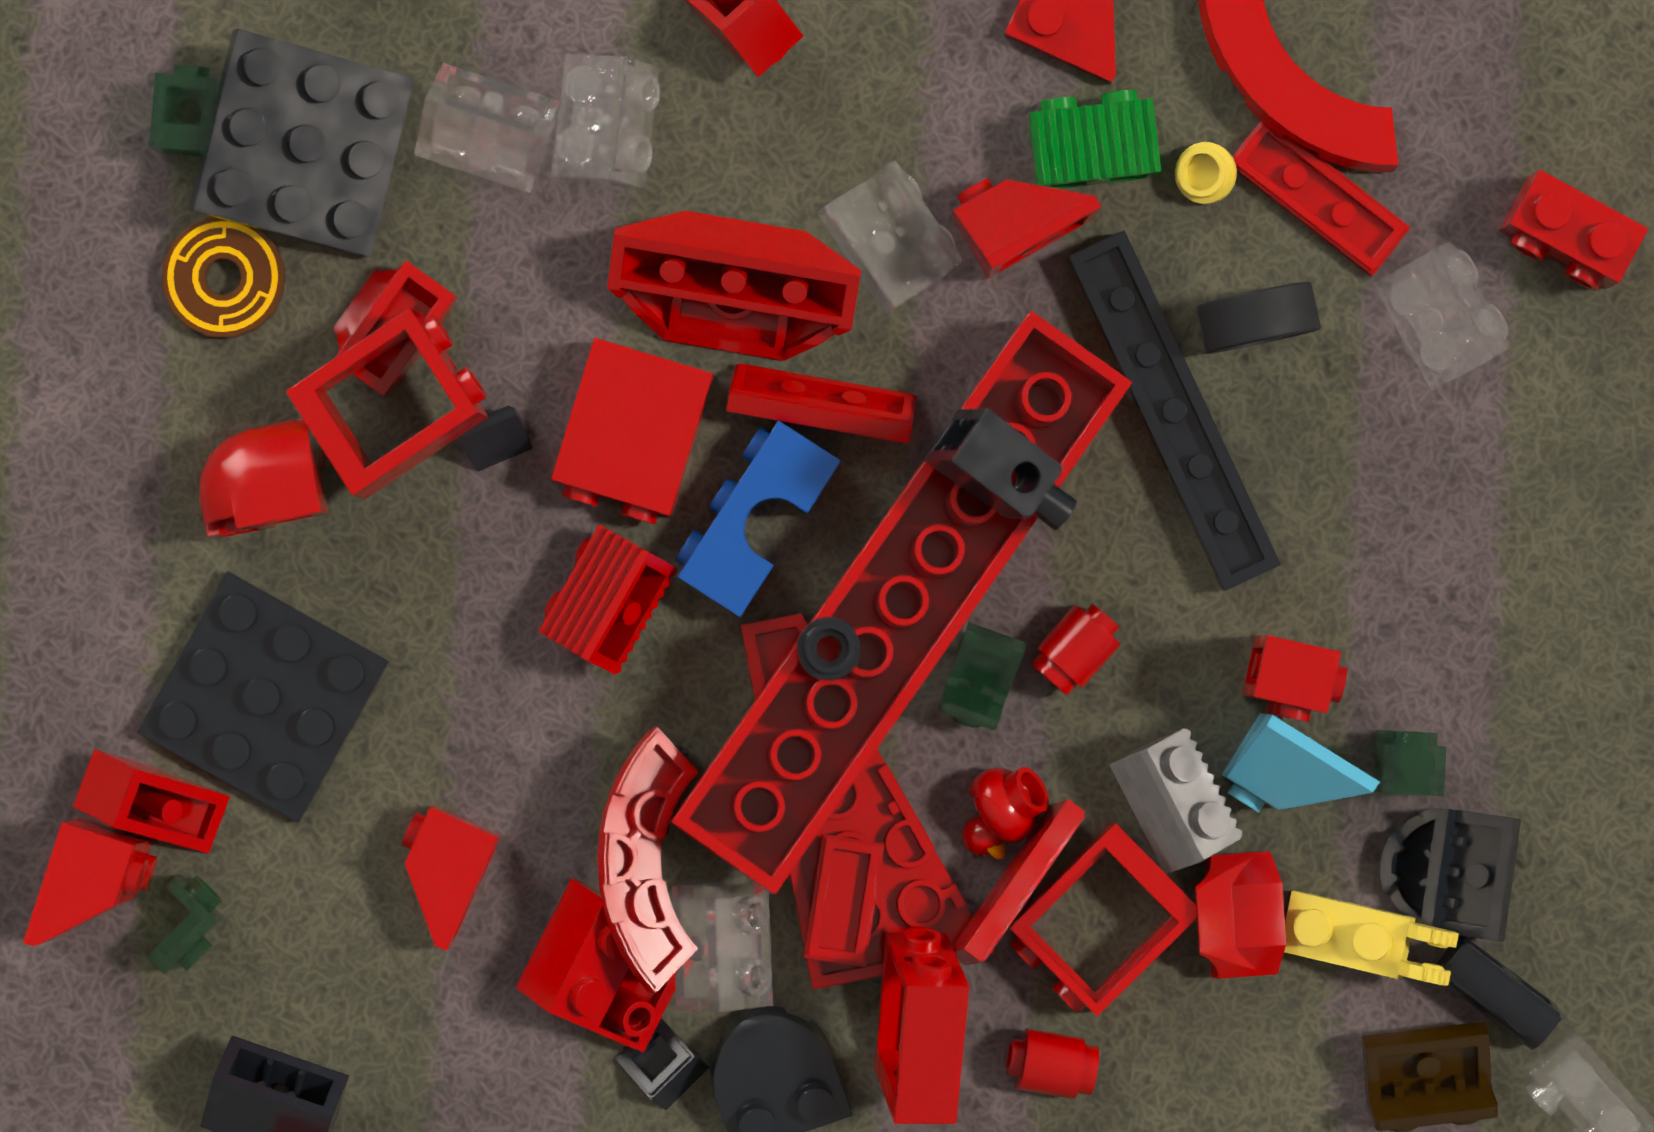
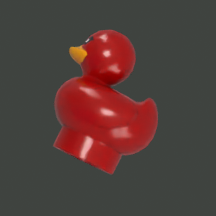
(1006, 807)

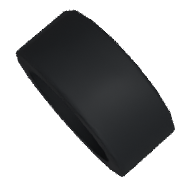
(1258, 317)

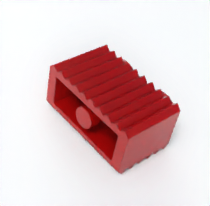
(606, 599)

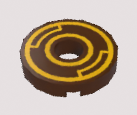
(187, 270)

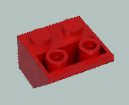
(584, 977)

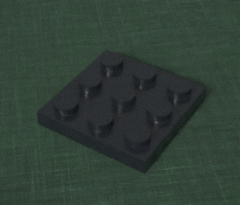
(301, 143)
(263, 697)

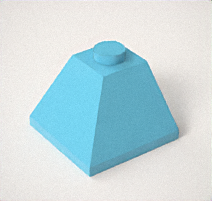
(1290, 769)

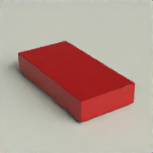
(843, 900)

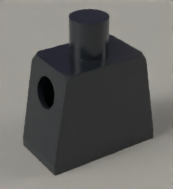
(979, 456)

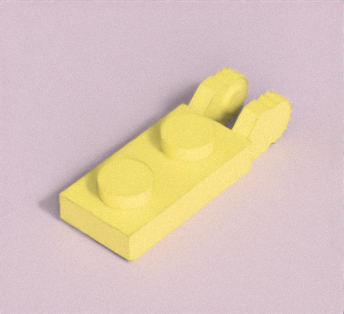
(1362, 937)

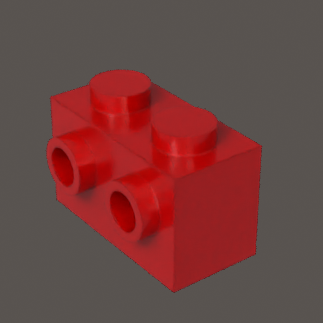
(1572, 230)
(1294, 677)

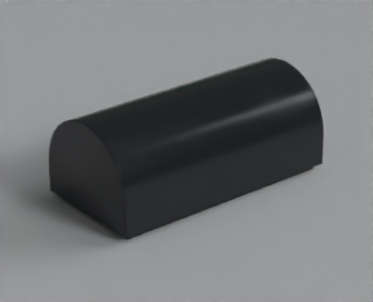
(1499, 993)

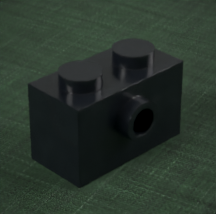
(271, 1092)

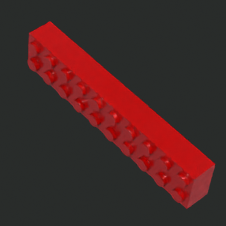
(906, 603)

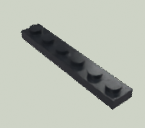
(1173, 410)

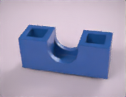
(782, 469)

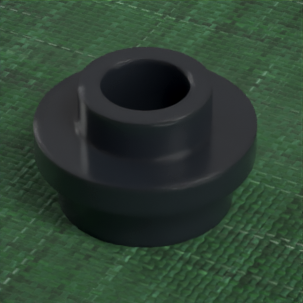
(847, 641)

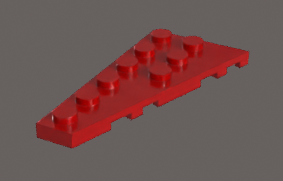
(912, 879)

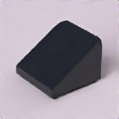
(496, 438)
(664, 1067)

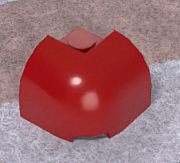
(262, 480)

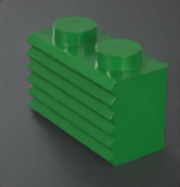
(1094, 141)

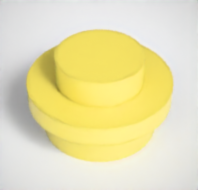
(1205, 173)

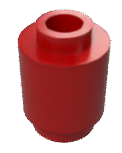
(1076, 648)
(1052, 1064)

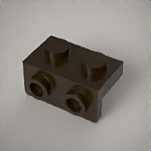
(1429, 1077)

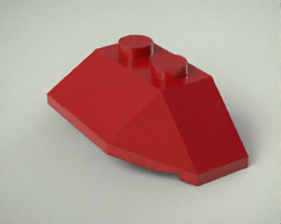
(733, 284)

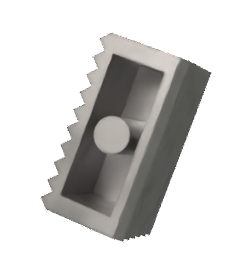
(1176, 800)

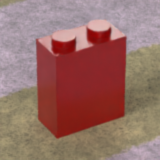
(631, 430)

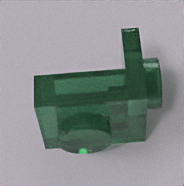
(981, 677)
(188, 940)

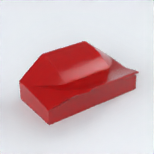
(380, 301)
(1241, 915)

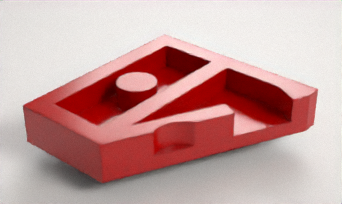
(1070, 32)

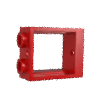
(337, 439)
(1142, 868)
(921, 1027)

